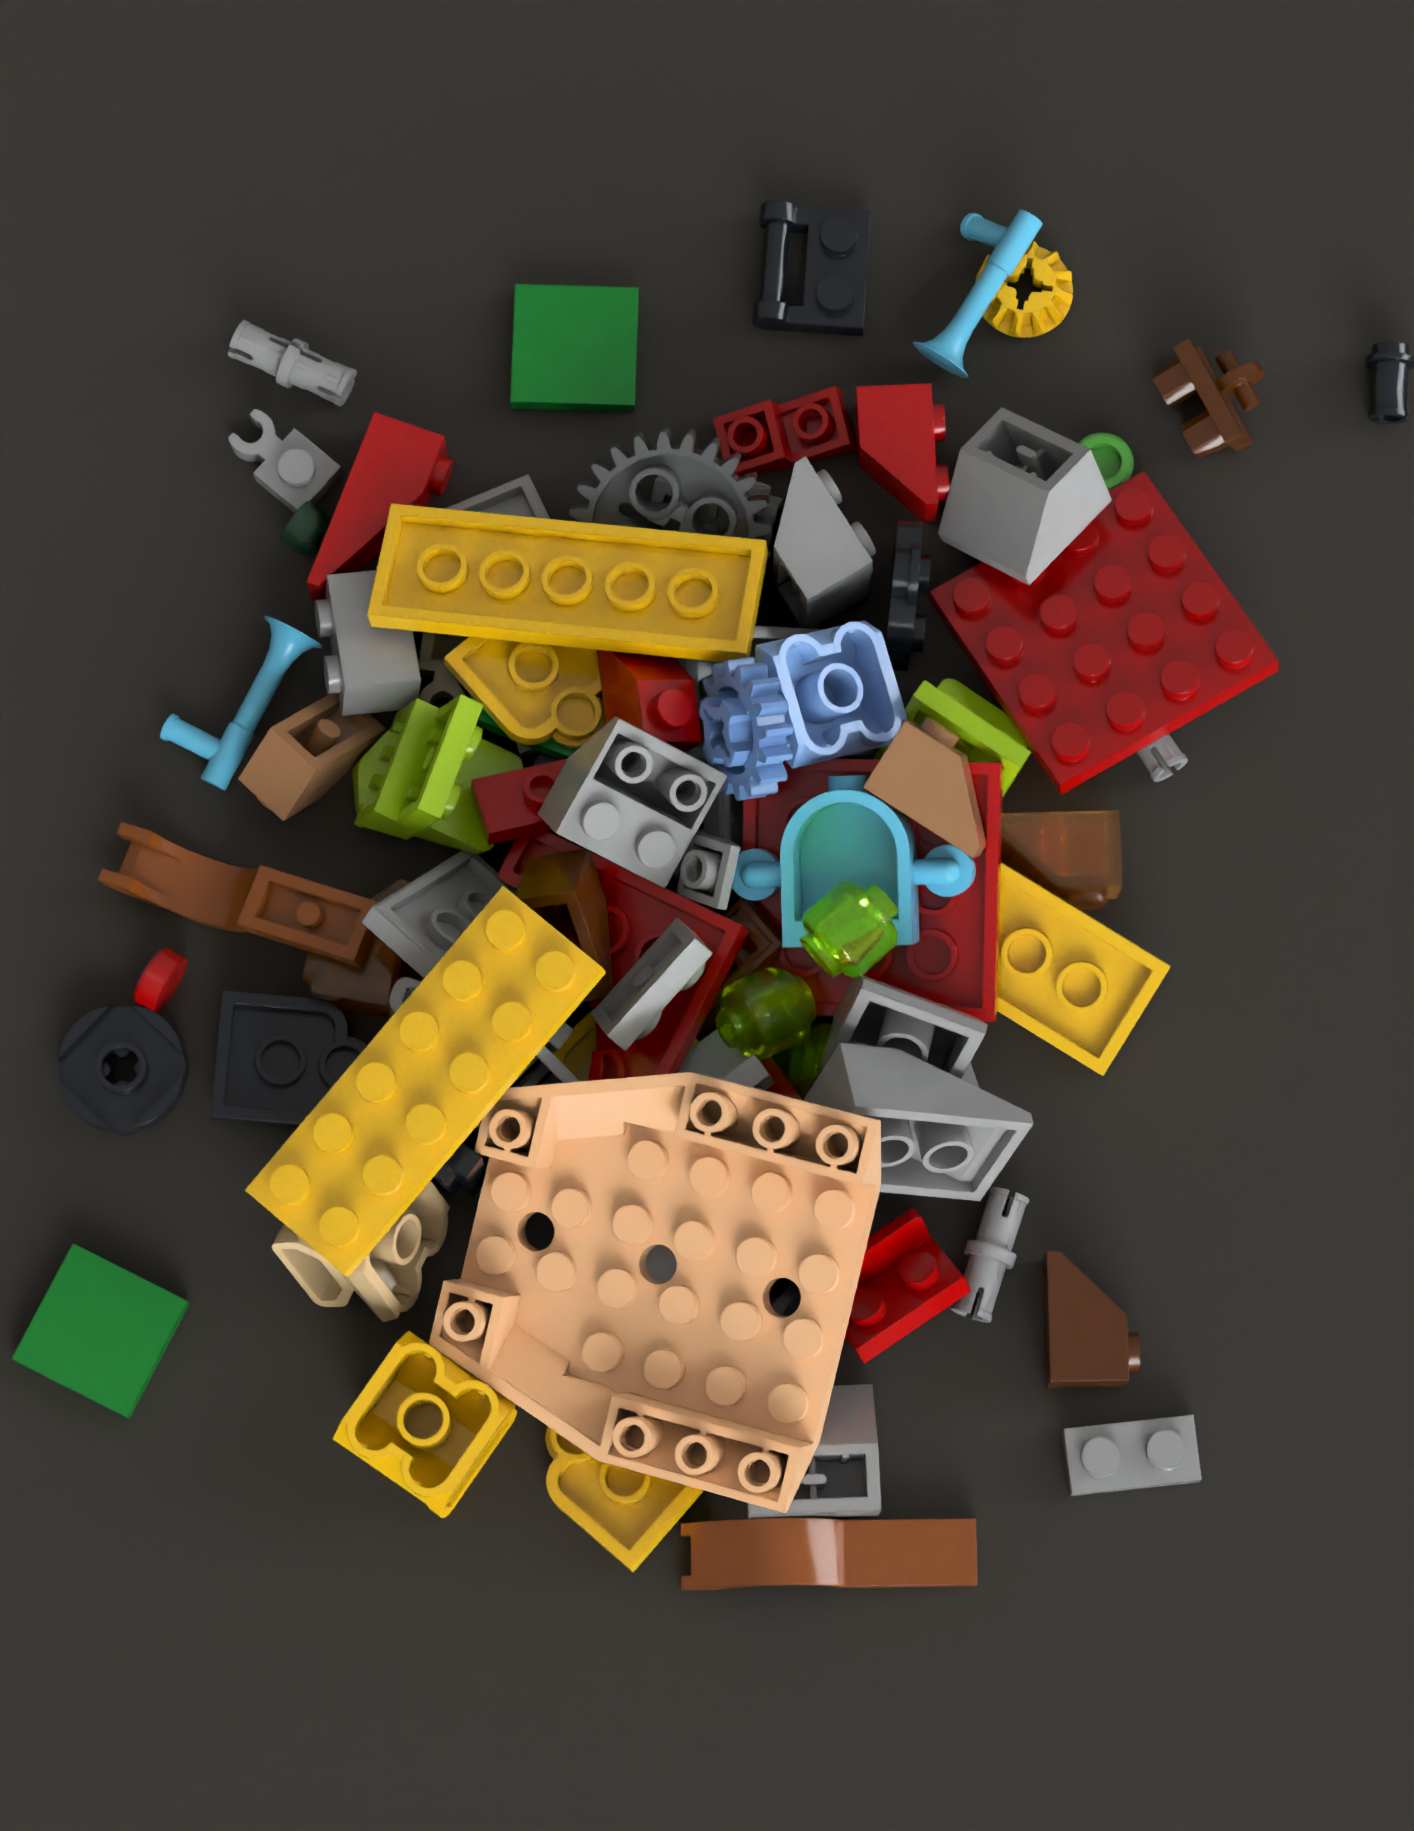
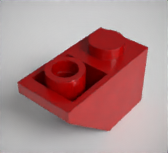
(897, 444)

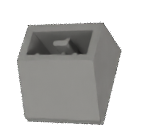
(1020, 496)
(818, 556)
(632, 799)
(845, 1466)

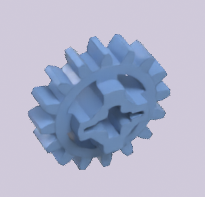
(745, 727)

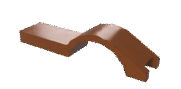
(242, 898)
(831, 1553)

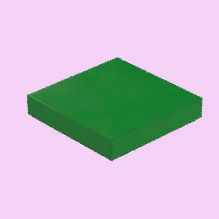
(574, 348)
(101, 1331)

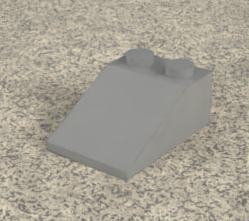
(935, 1128)

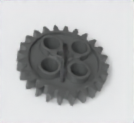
(695, 479)

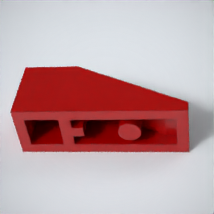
(392, 466)

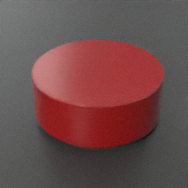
(160, 979)

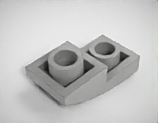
(706, 870)

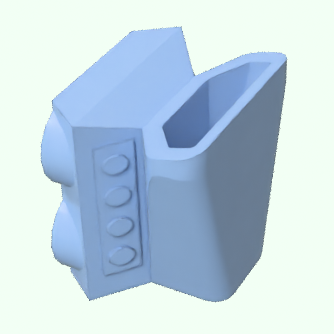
(836, 692)

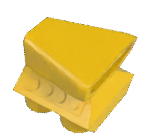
(426, 1423)

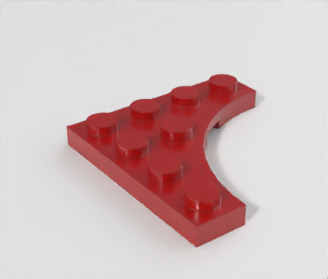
(636, 919)

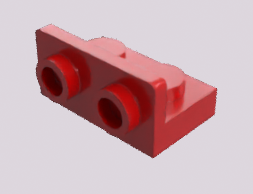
(900, 1286)

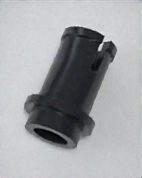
(1389, 382)

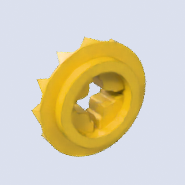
(1043, 309)

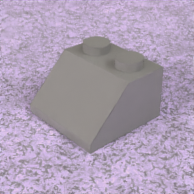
(900, 1020)

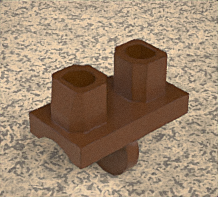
(1194, 375)

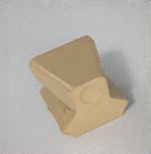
(388, 1275)

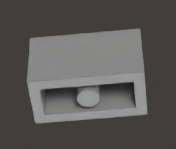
(368, 665)

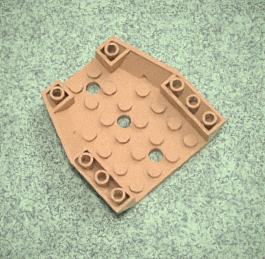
(688, 1371)

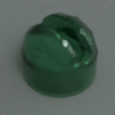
(305, 529)

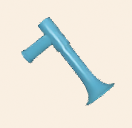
(1010, 246)
(227, 752)

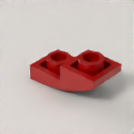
(779, 435)

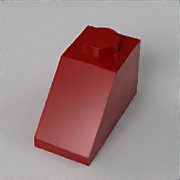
(651, 695)

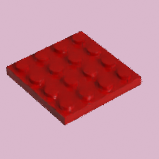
(1109, 639)
(957, 933)

